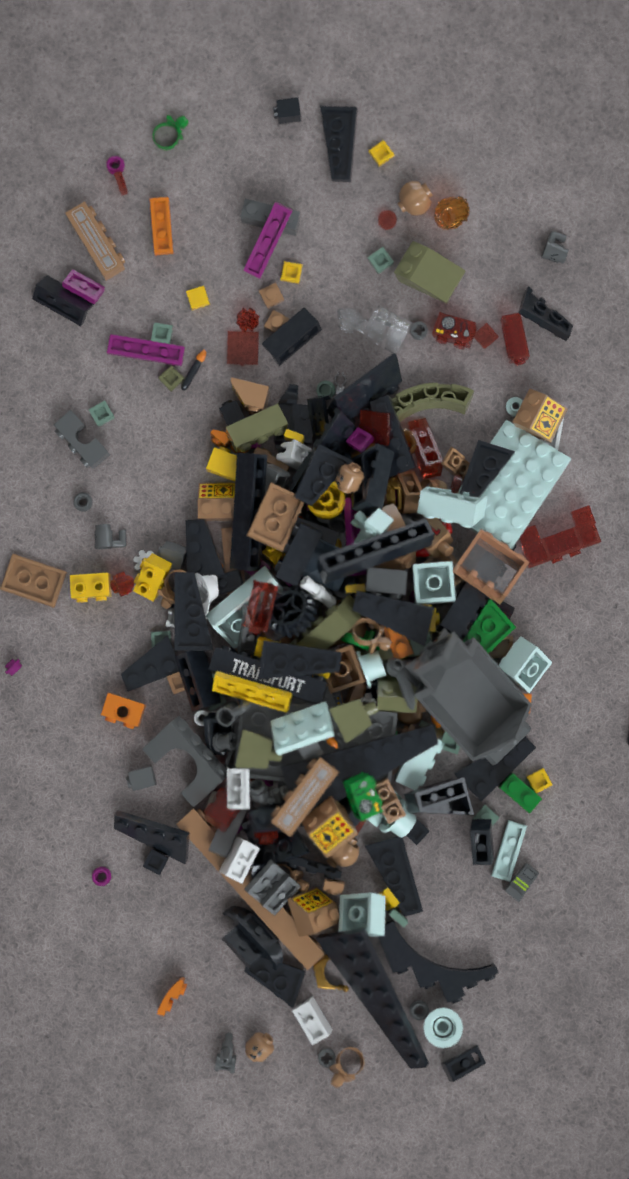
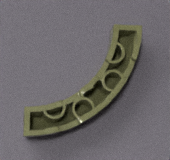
(430, 397)

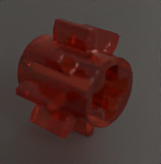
(247, 319)
(122, 584)
(266, 837)

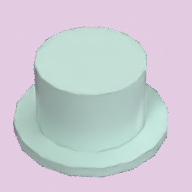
(371, 666)
(401, 826)
(443, 1027)

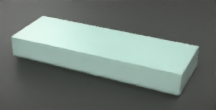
(509, 850)

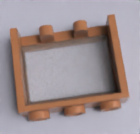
(490, 566)

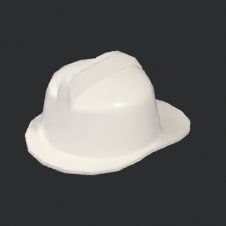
(208, 589)

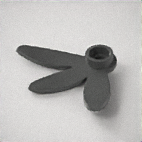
(397, 668)

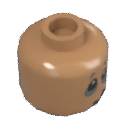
(349, 478)
(259, 1047)

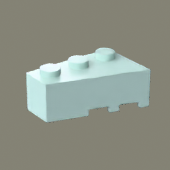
(451, 506)
(413, 771)

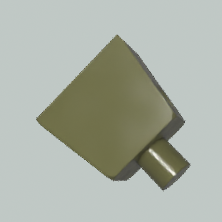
(353, 717)
(256, 751)

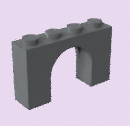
(209, 769)

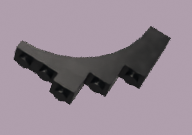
(451, 980)

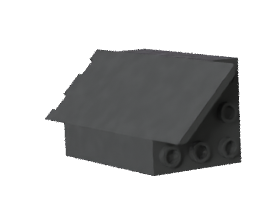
(470, 697)

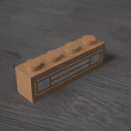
(95, 241)
(304, 796)

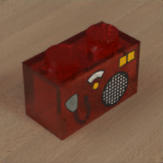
(454, 331)

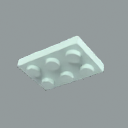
(302, 728)

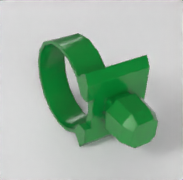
(181, 123)
(369, 635)

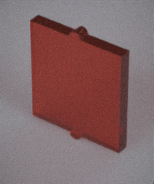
(242, 348)
(377, 425)

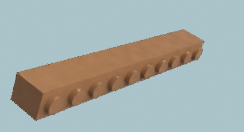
(282, 924)

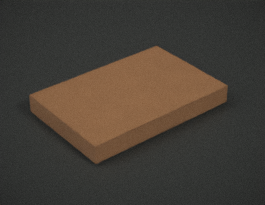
(275, 517)
(33, 580)

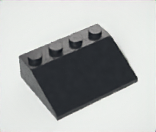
(373, 385)

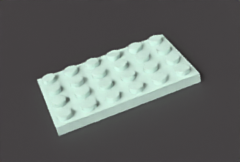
(520, 485)

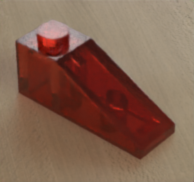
(427, 451)

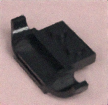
(296, 416)
(252, 938)

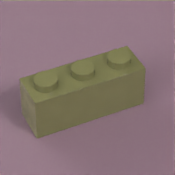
(257, 428)

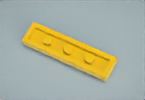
(252, 691)

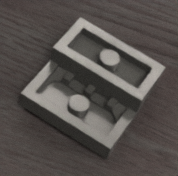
(272, 887)

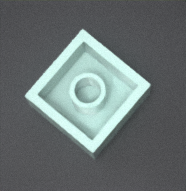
(433, 583)
(525, 664)
(362, 911)

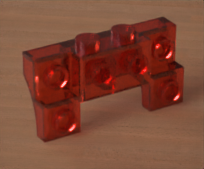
(564, 543)

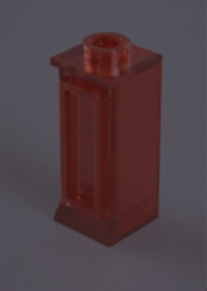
(515, 338)
(266, 607)

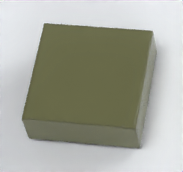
(171, 378)

